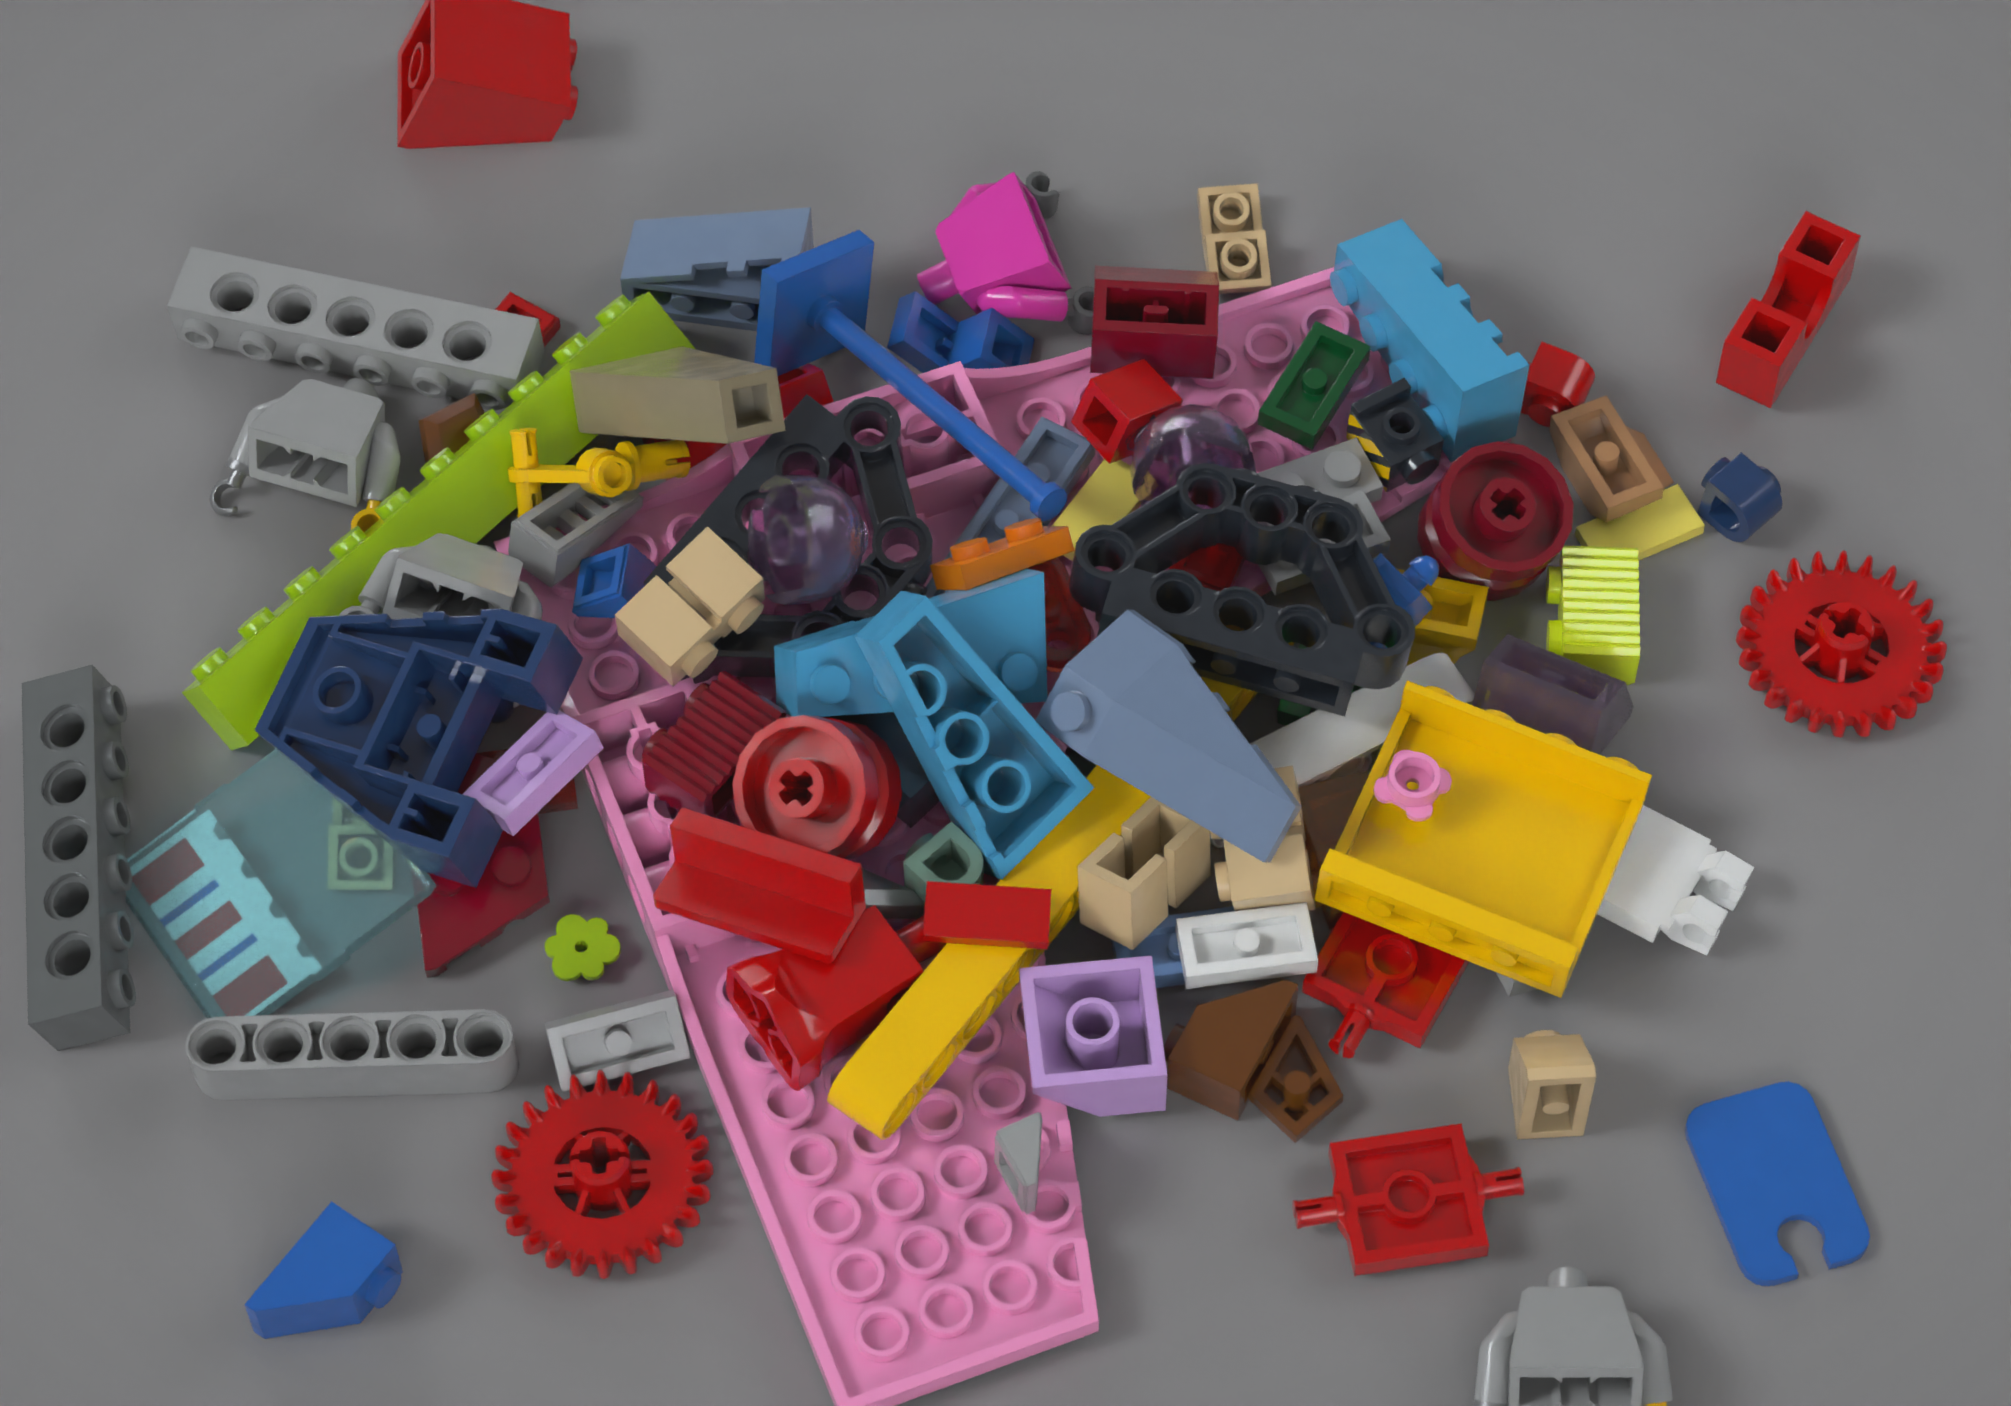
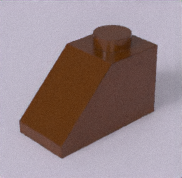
(1228, 1046)

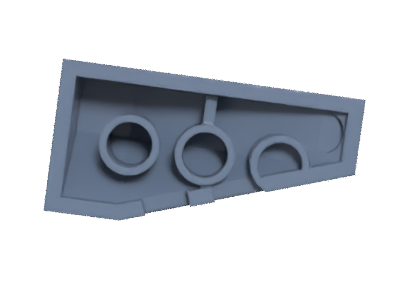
(1157, 725)

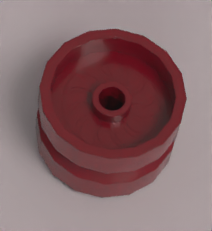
(1496, 518)

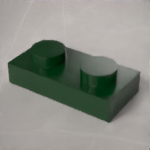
(1314, 385)

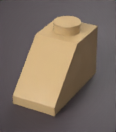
(1550, 1084)

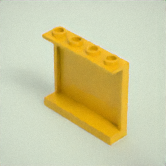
(1510, 853)

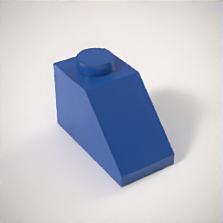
(327, 1278)

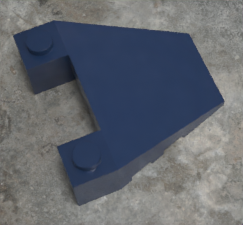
(397, 712)

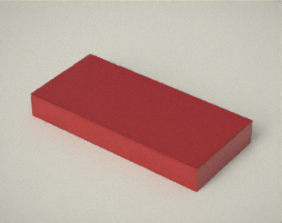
(987, 915)

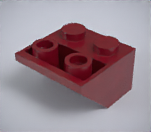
(1155, 317)

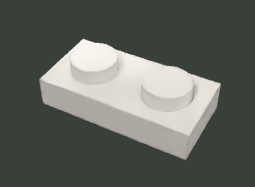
(1246, 945)

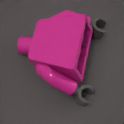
(1005, 255)

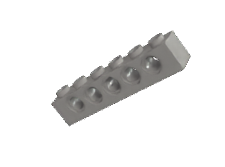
(334, 307)

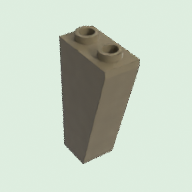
(679, 397)

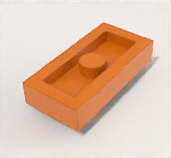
(981, 562)

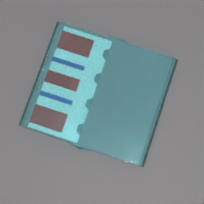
(267, 889)

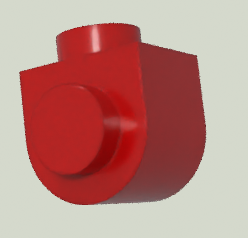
(1555, 383)

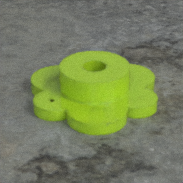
(577, 935)

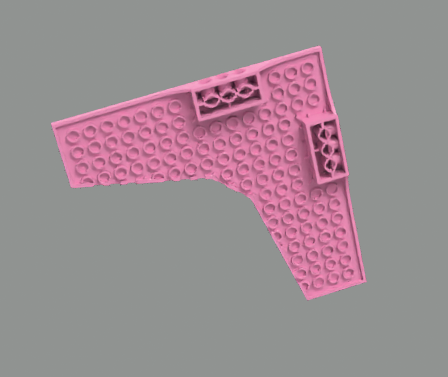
(909, 1244)

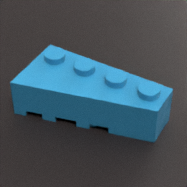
(1431, 337)
(999, 620)
(974, 739)

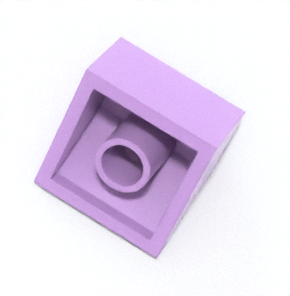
(1095, 1035)

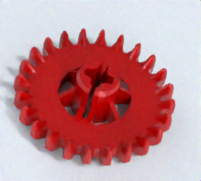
(1852, 615)
(599, 1132)

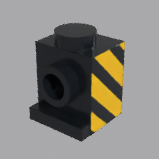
(1395, 435)

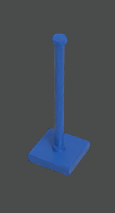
(821, 306)

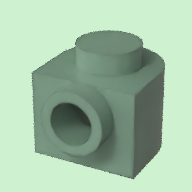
(943, 858)

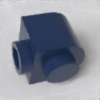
(1739, 497)

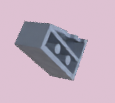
(712, 264)

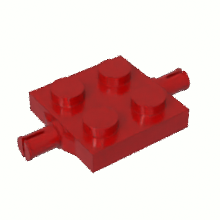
(1381, 983)
(1408, 1199)

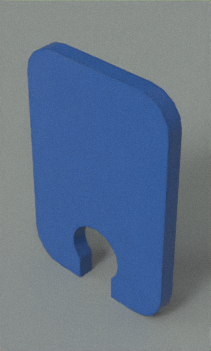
(1772, 1165)

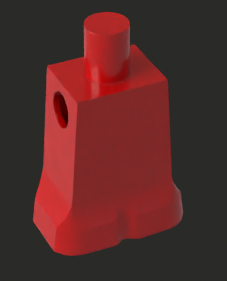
(816, 1009)

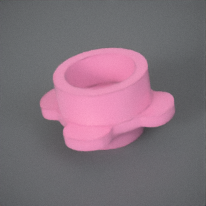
(1417, 768)

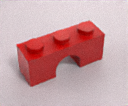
(1780, 327)

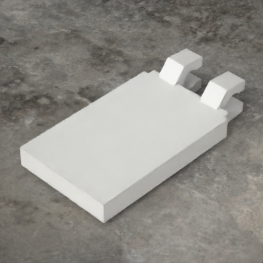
(1661, 872)

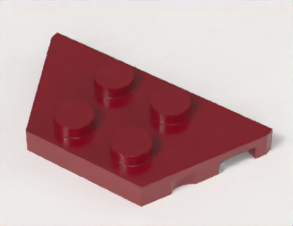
(510, 889)

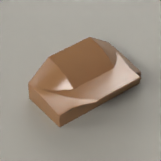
(1606, 460)

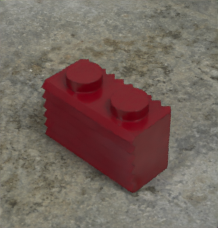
(699, 754)

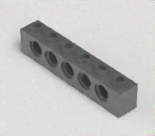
(76, 859)

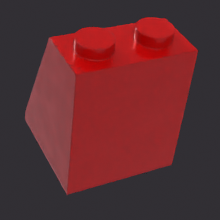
(484, 74)

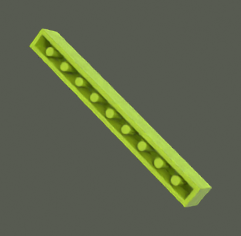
(460, 497)

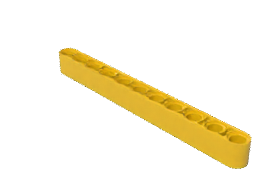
(971, 981)

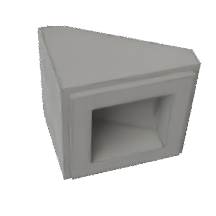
(1019, 1159)

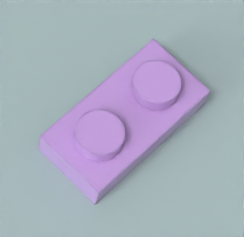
(535, 769)

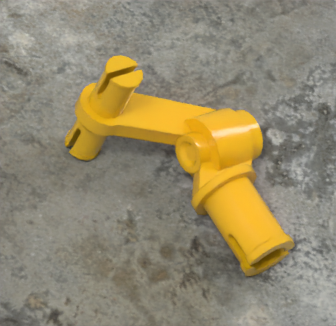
(597, 470)

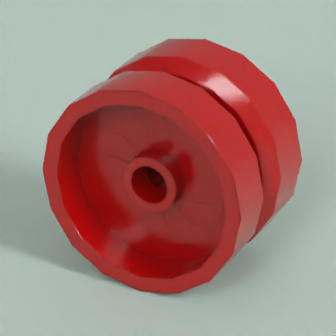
(819, 784)

